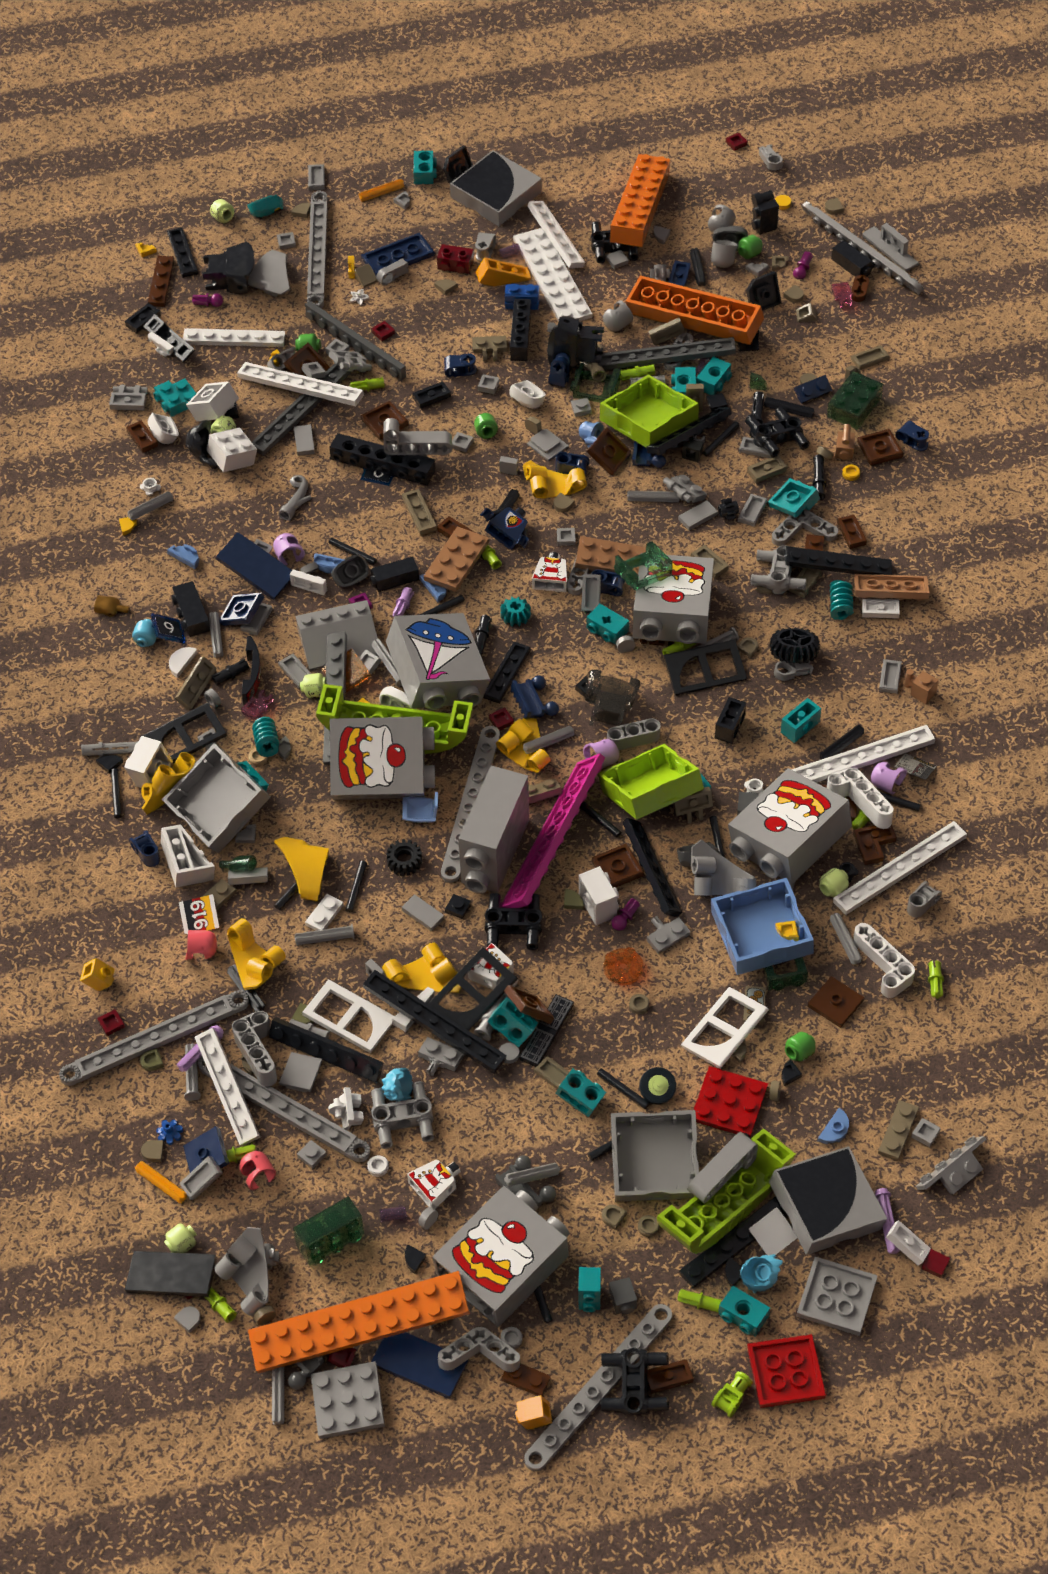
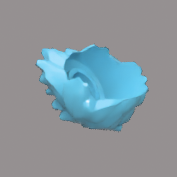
(398, 1084)
(760, 1272)

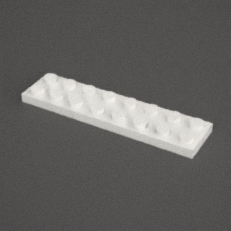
(552, 275)

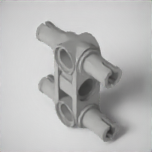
(780, 574)
(402, 1114)

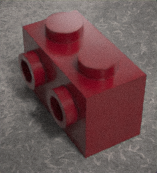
(455, 259)

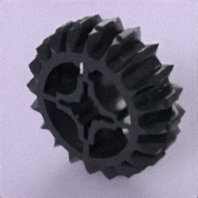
(794, 645)

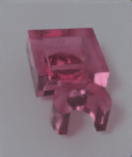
(842, 292)
(257, 707)

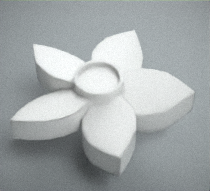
(359, 297)

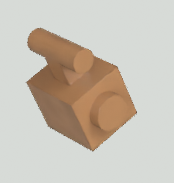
(845, 443)
(923, 686)

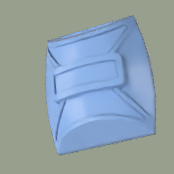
(420, 809)

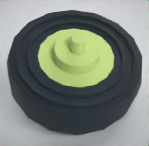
(657, 1085)

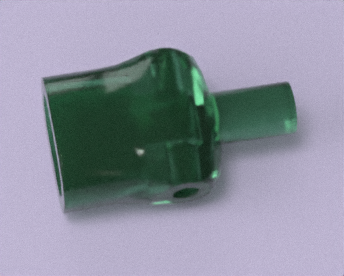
(239, 863)

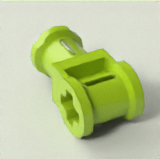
(731, 1395)

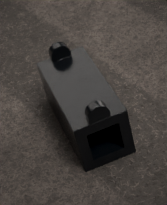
(851, 259)
(394, 574)

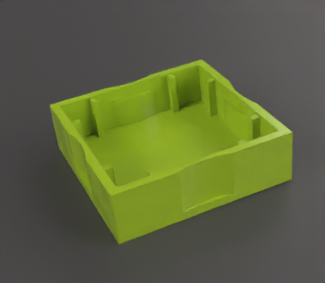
(648, 411)
(650, 781)

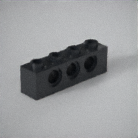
(520, 330)

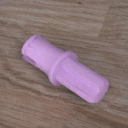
(403, 602)

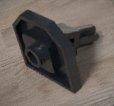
(457, 163)
(764, 291)

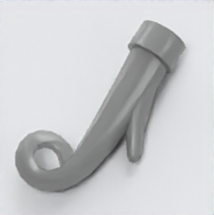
(288, 510)

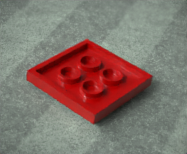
(729, 1101)
(786, 1371)

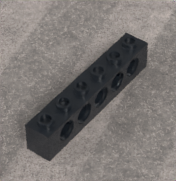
(372, 457)

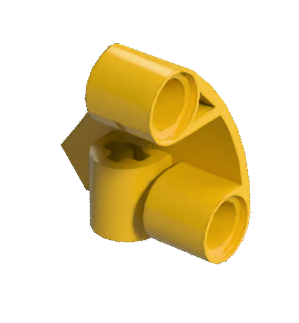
(550, 483)
(512, 745)
(164, 780)
(306, 864)
(251, 960)
(430, 971)

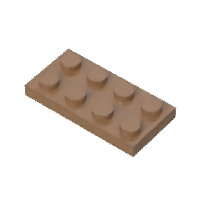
(601, 554)
(456, 559)
(891, 586)

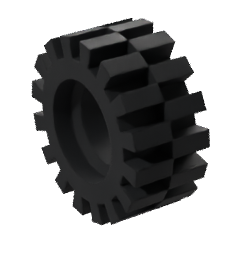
(404, 848)

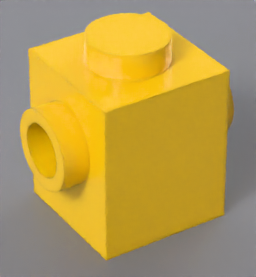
(97, 974)

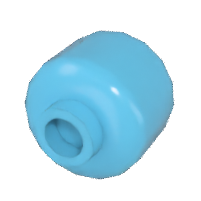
(144, 633)

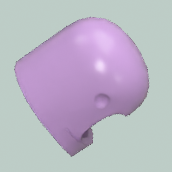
(287, 542)
(606, 748)
(884, 778)

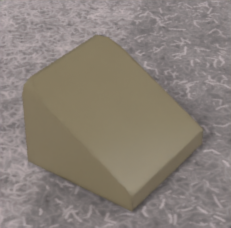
(365, 275)
(806, 313)

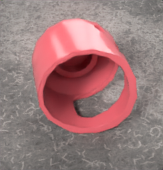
(201, 942)
(259, 1161)

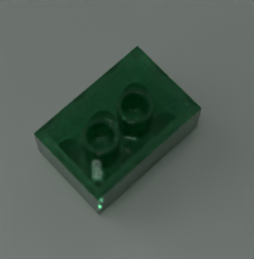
(855, 400)
(329, 1231)

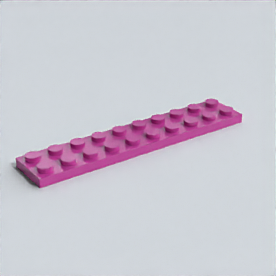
(552, 833)

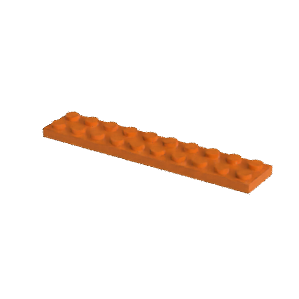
(358, 1322)

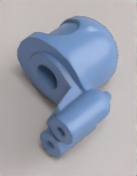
(590, 431)

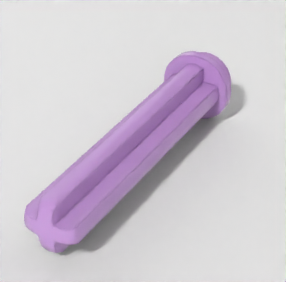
(194, 1054)
(883, 1198)

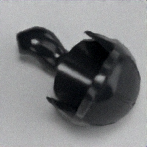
(197, 442)

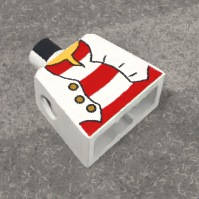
(550, 574)
(485, 974)
(434, 1182)

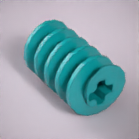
(841, 599)
(265, 736)

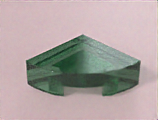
(757, 382)

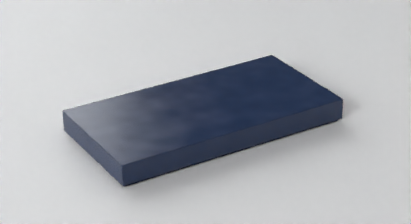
(411, 249)
(255, 565)
(417, 1363)

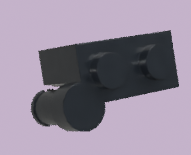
(764, 212)

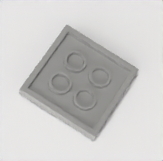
(837, 1296)
(347, 1400)

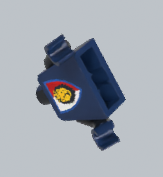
(507, 526)

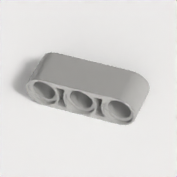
(635, 733)

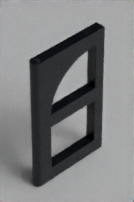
(677, 660)
(177, 724)
(470, 1018)

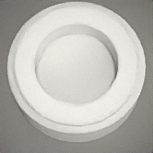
(378, 1166)

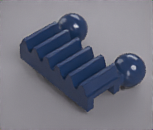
(642, 458)
(529, 700)

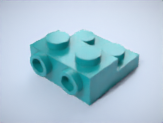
(174, 396)
(794, 498)

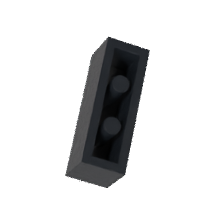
(190, 609)

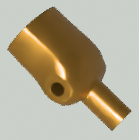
(109, 606)

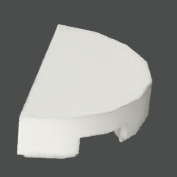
(163, 347)
(180, 659)

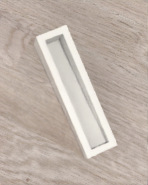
(402, 1021)

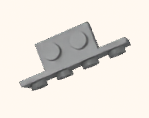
(892, 245)
(957, 1170)

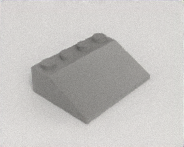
(350, 618)

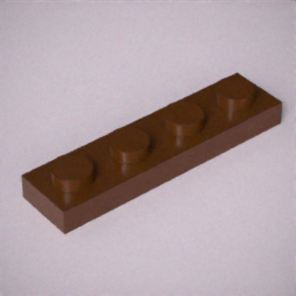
(161, 281)

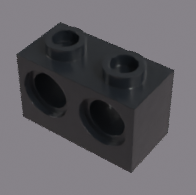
(730, 720)

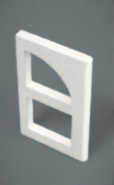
(380, 1018)
(719, 1054)

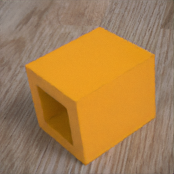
(533, 1412)

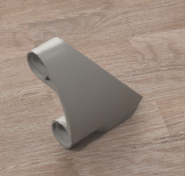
(271, 274)
(716, 874)
(248, 1267)

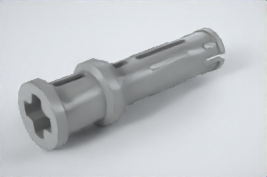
(486, 1036)

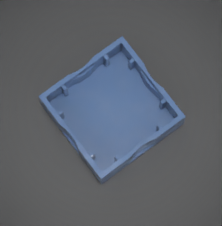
(748, 926)

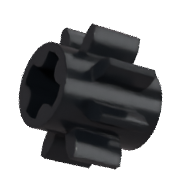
(728, 509)

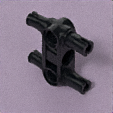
(601, 244)
(777, 432)
(513, 921)
(635, 1381)

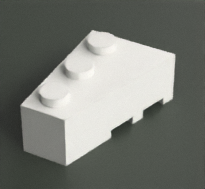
(183, 857)

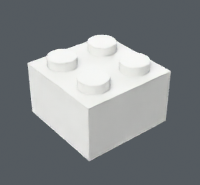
(212, 401)
(231, 449)
(145, 760)
(598, 895)

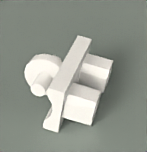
(343, 1109)

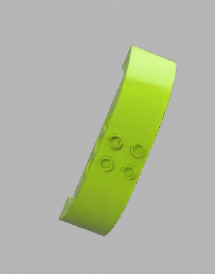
(448, 728)
(704, 1224)

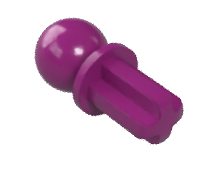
(803, 265)
(216, 300)
(619, 922)

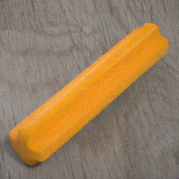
(381, 190)
(161, 1182)

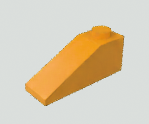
(499, 273)

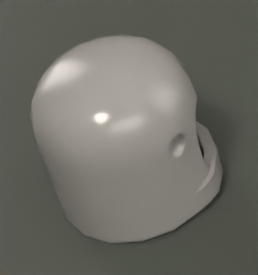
(724, 219)
(723, 253)
(618, 318)

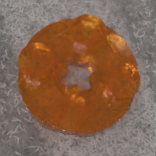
(628, 957)

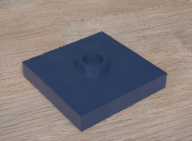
(241, 609)
(206, 1145)

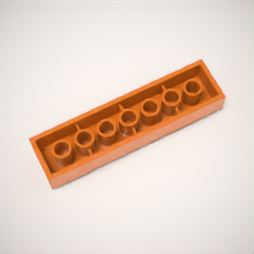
(640, 200)
(696, 309)

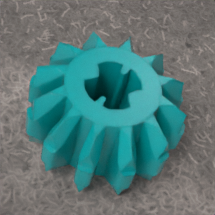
(515, 611)

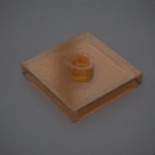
(355, 670)

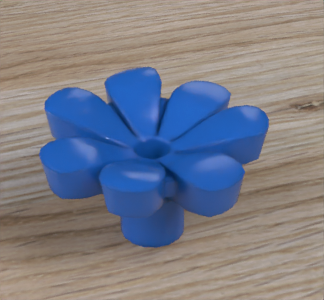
(169, 1131)

